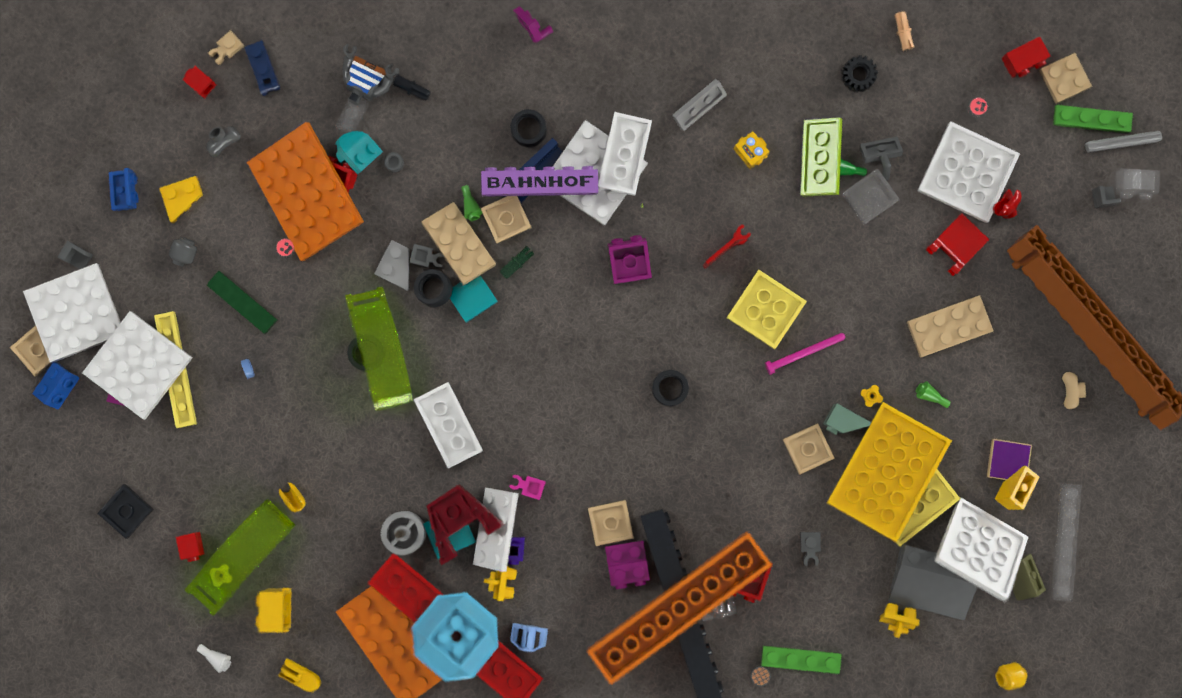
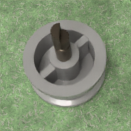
(403, 532)

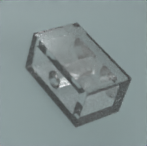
(1136, 183)

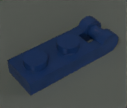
(262, 67)

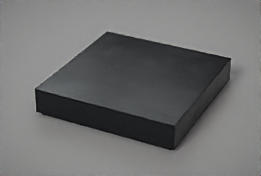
(125, 511)

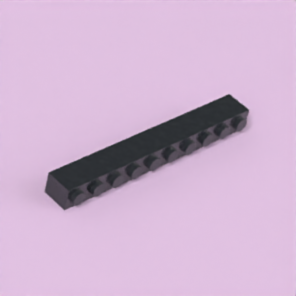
(670, 572)

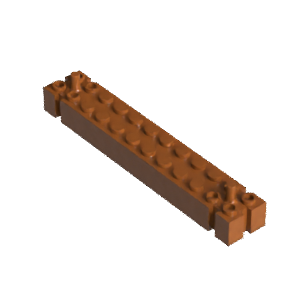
(1097, 327)

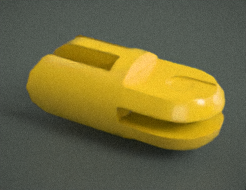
(299, 676)

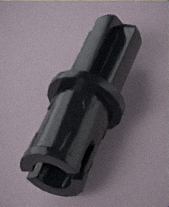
(411, 87)

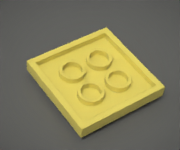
(766, 309)

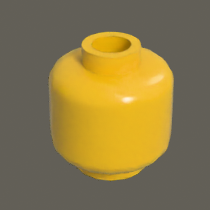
(1011, 676)

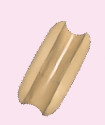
(1073, 390)

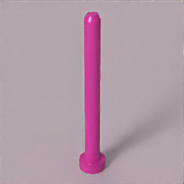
(803, 353)

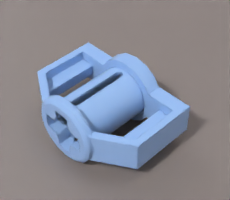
(528, 637)

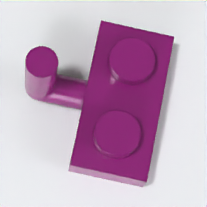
(531, 25)

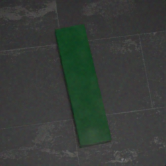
(242, 302)

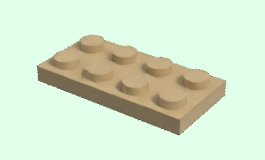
(458, 243)
(950, 326)

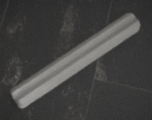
(1123, 141)

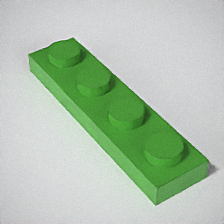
(1092, 119)
(801, 659)

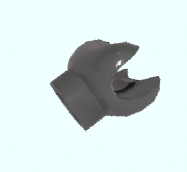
(221, 139)

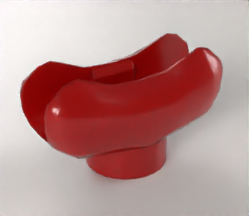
(1008, 204)

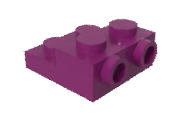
(629, 259)
(627, 564)

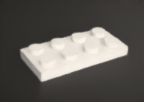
(624, 153)
(448, 425)
(493, 549)

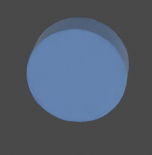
(247, 367)

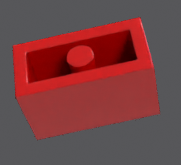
(1026, 57)

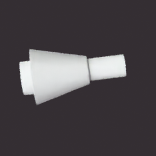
(218, 660)

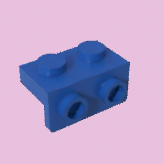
(123, 190)
(55, 386)

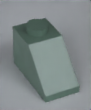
(843, 420)

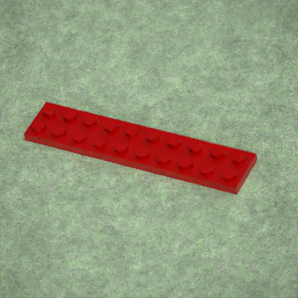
(414, 594)

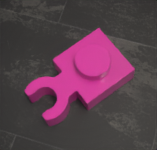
(531, 487)

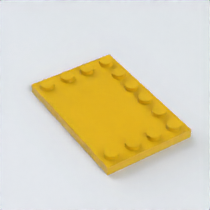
(889, 472)

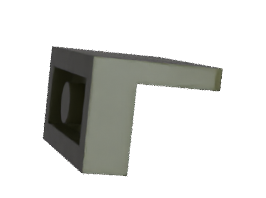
(1027, 580)

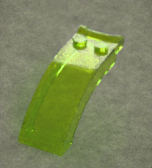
(380, 349)
(240, 556)

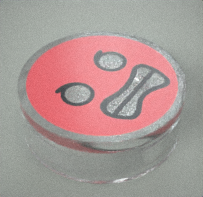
(977, 107)
(285, 248)

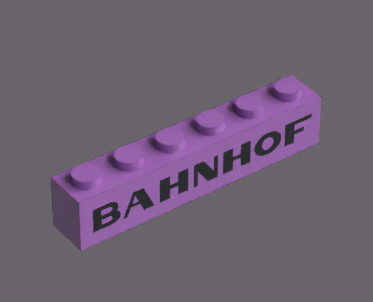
(539, 182)

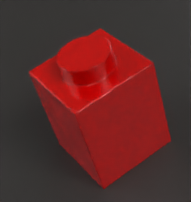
(199, 81)
(190, 546)

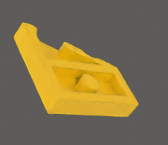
(180, 196)

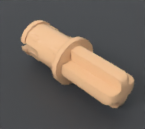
(904, 31)

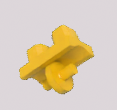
(498, 586)
(899, 623)

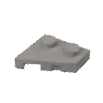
(395, 265)

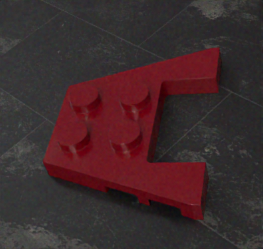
(454, 512)

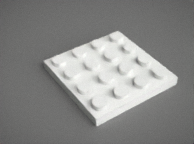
(589, 149)
(968, 172)
(73, 312)
(137, 365)
(982, 549)

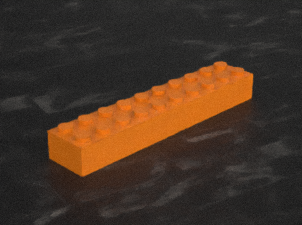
(678, 607)

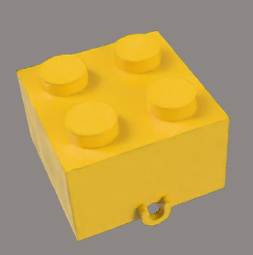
(274, 610)

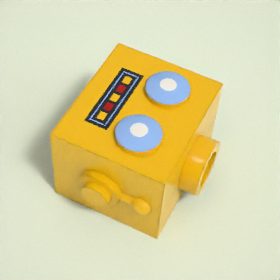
(751, 150)

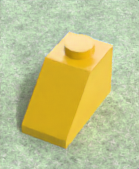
(1017, 489)

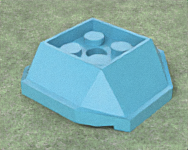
(433, 636)

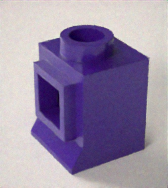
(517, 541)

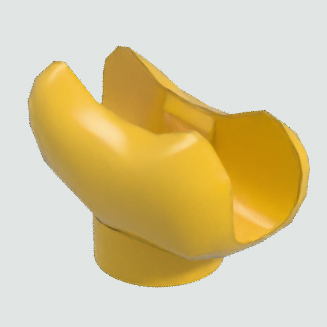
(293, 499)

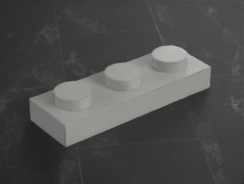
(699, 104)

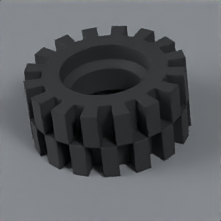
(863, 63)

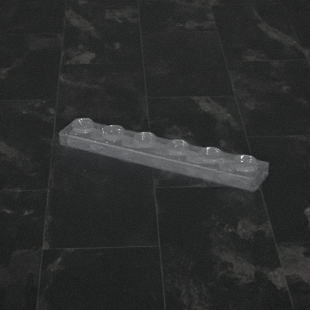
(1066, 542)

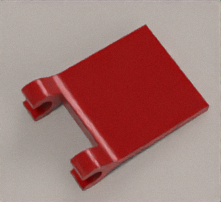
(738, 239)
(960, 242)

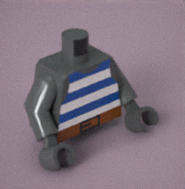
(365, 78)

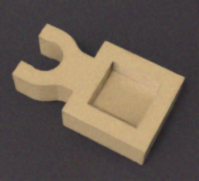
(228, 45)

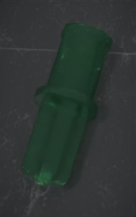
(516, 262)

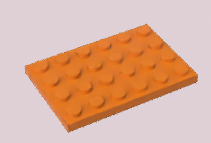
(305, 191)
(388, 643)

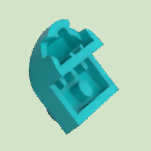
(357, 150)

